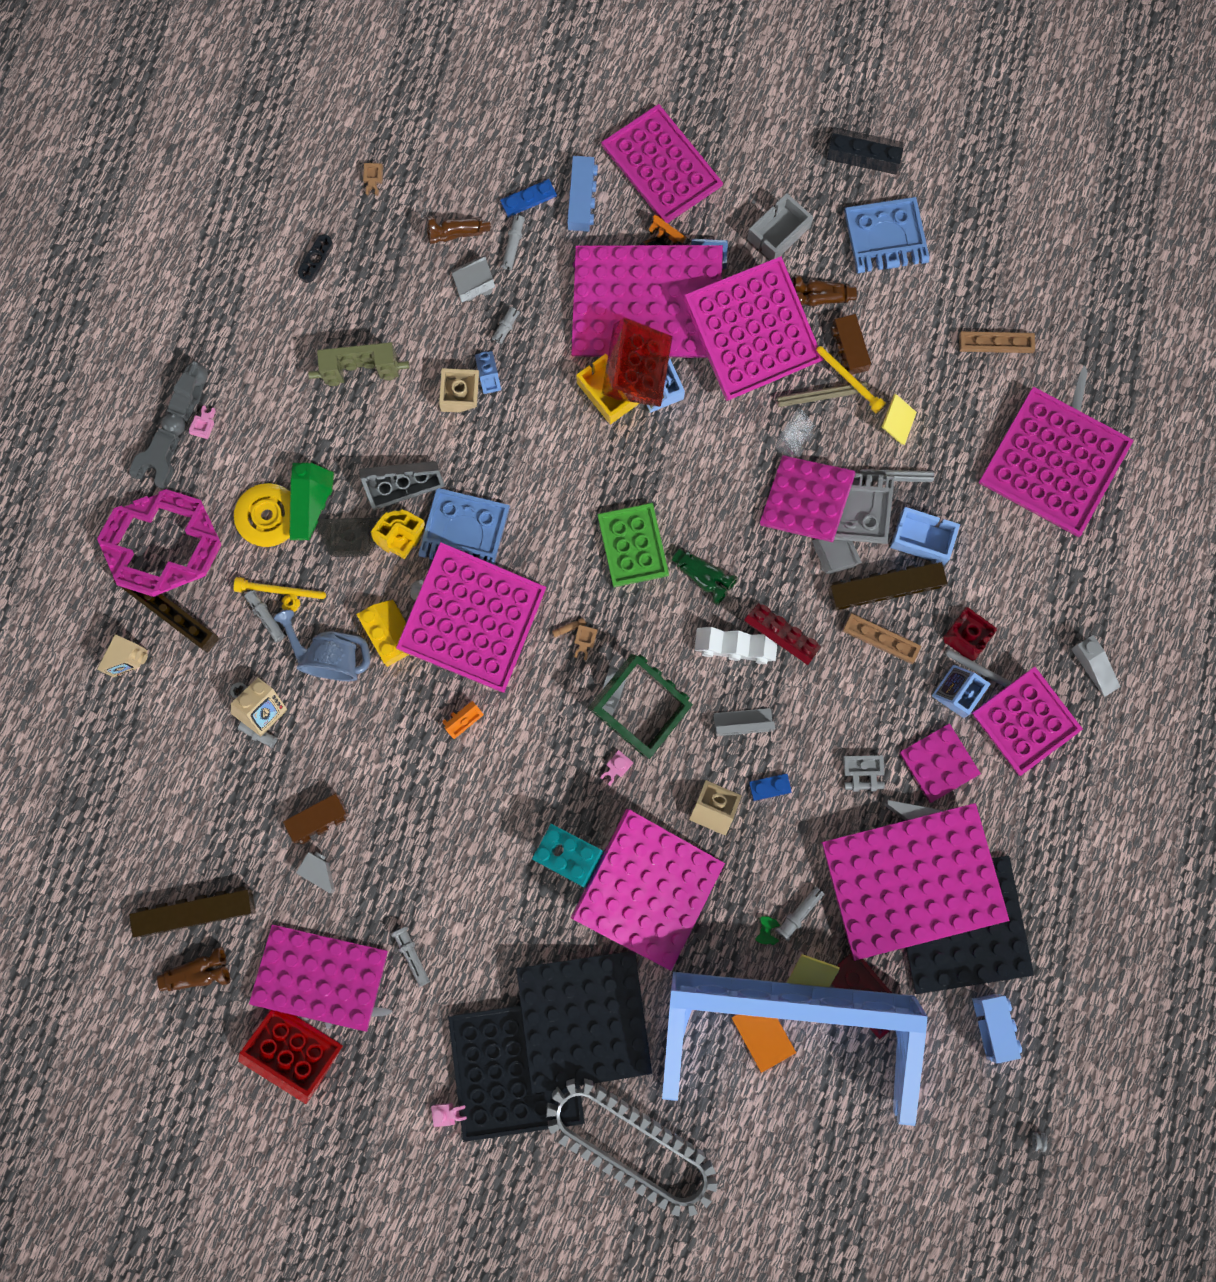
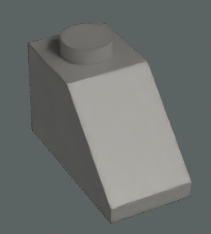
(317, 871)

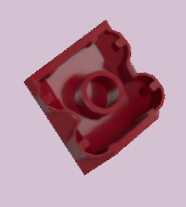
(969, 634)

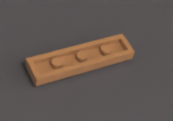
(997, 342)
(881, 638)

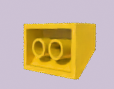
(384, 627)

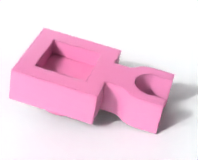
(202, 425)
(618, 766)
(446, 1115)

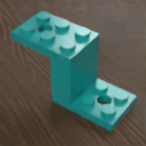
(576, 861)

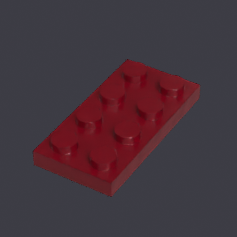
(782, 633)
(860, 976)

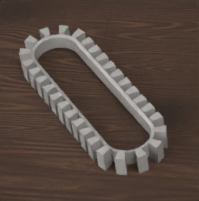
(651, 1193)

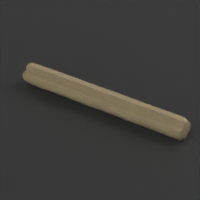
(816, 395)

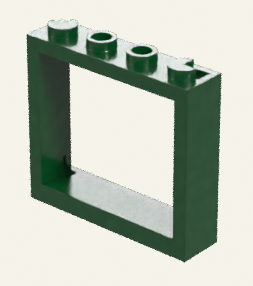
(606, 693)

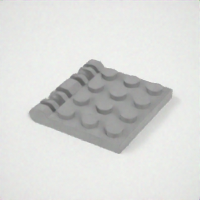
(867, 511)

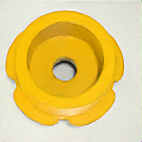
(291, 598)

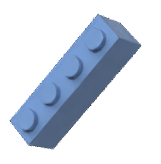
(581, 193)

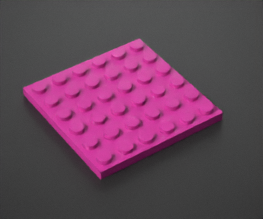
(753, 328)
(1056, 461)
(471, 618)
(648, 890)

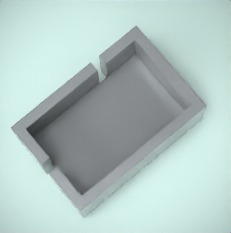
(783, 230)

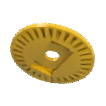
(254, 502)

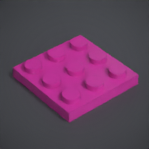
(939, 763)

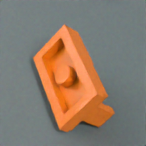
(674, 234)
(462, 720)

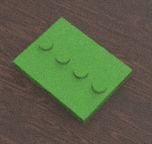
(633, 545)

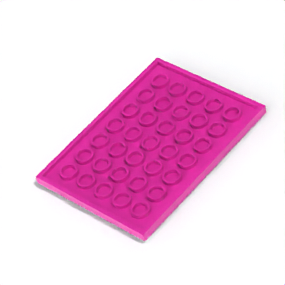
(642, 286)
(914, 881)

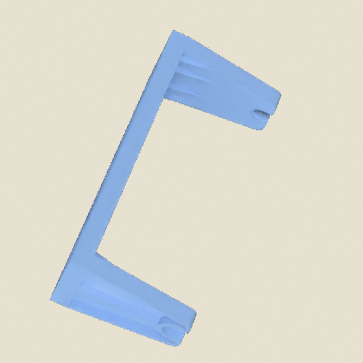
(803, 1004)

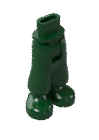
(705, 575)

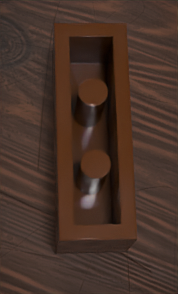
(851, 344)
(316, 819)

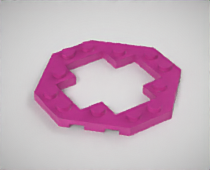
(173, 574)

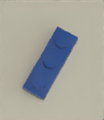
(528, 198)

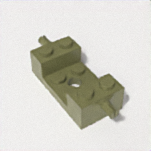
(334, 360)

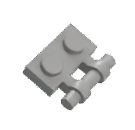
(863, 766)

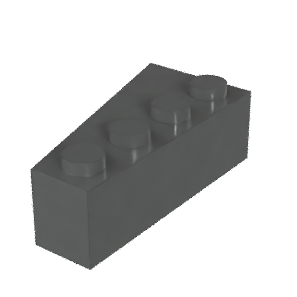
(399, 482)

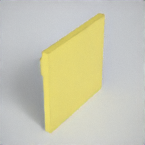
(899, 419)
(813, 972)

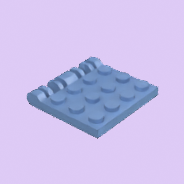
(886, 231)
(464, 524)

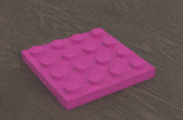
(807, 498)
(1027, 721)

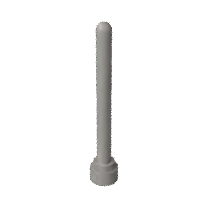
(976, 667)

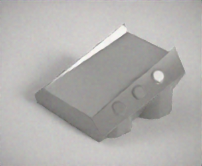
(473, 279)
(836, 555)

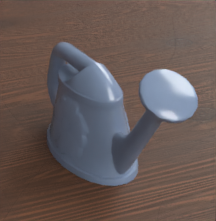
(329, 654)

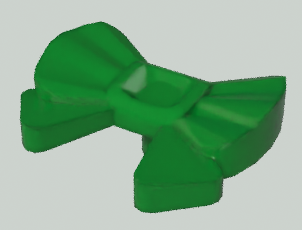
(766, 925)

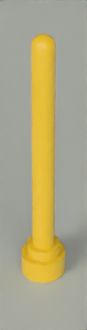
(875, 403)
(242, 585)

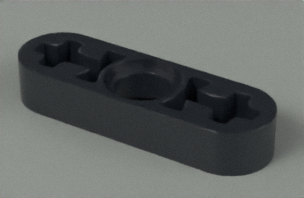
(315, 267)

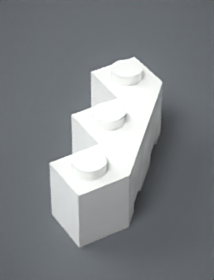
(735, 645)

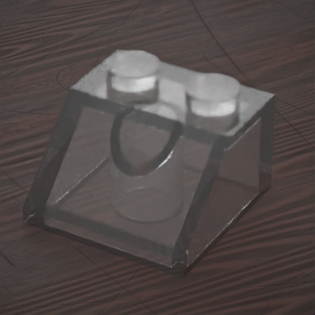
(795, 434)

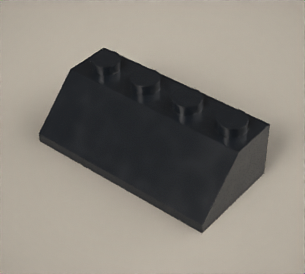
(865, 150)

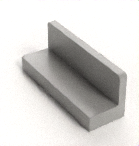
(743, 722)

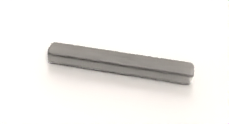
(900, 475)

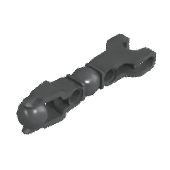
(165, 441)

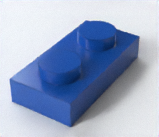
(770, 787)

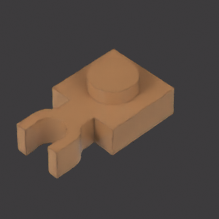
(373, 175)
(585, 638)

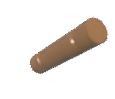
(569, 627)

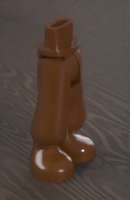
(455, 228)
(823, 292)
(196, 973)

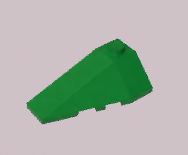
(308, 497)

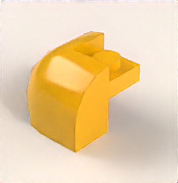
(398, 532)

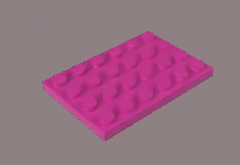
(662, 164)
(319, 978)

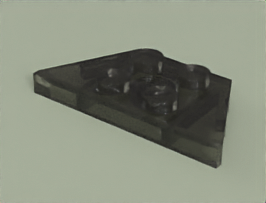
(348, 536)

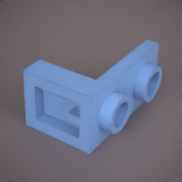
(488, 372)

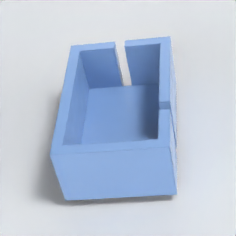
(920, 537)
(997, 1028)

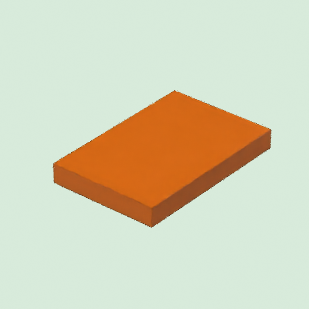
(764, 1040)

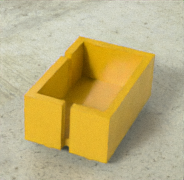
(592, 386)

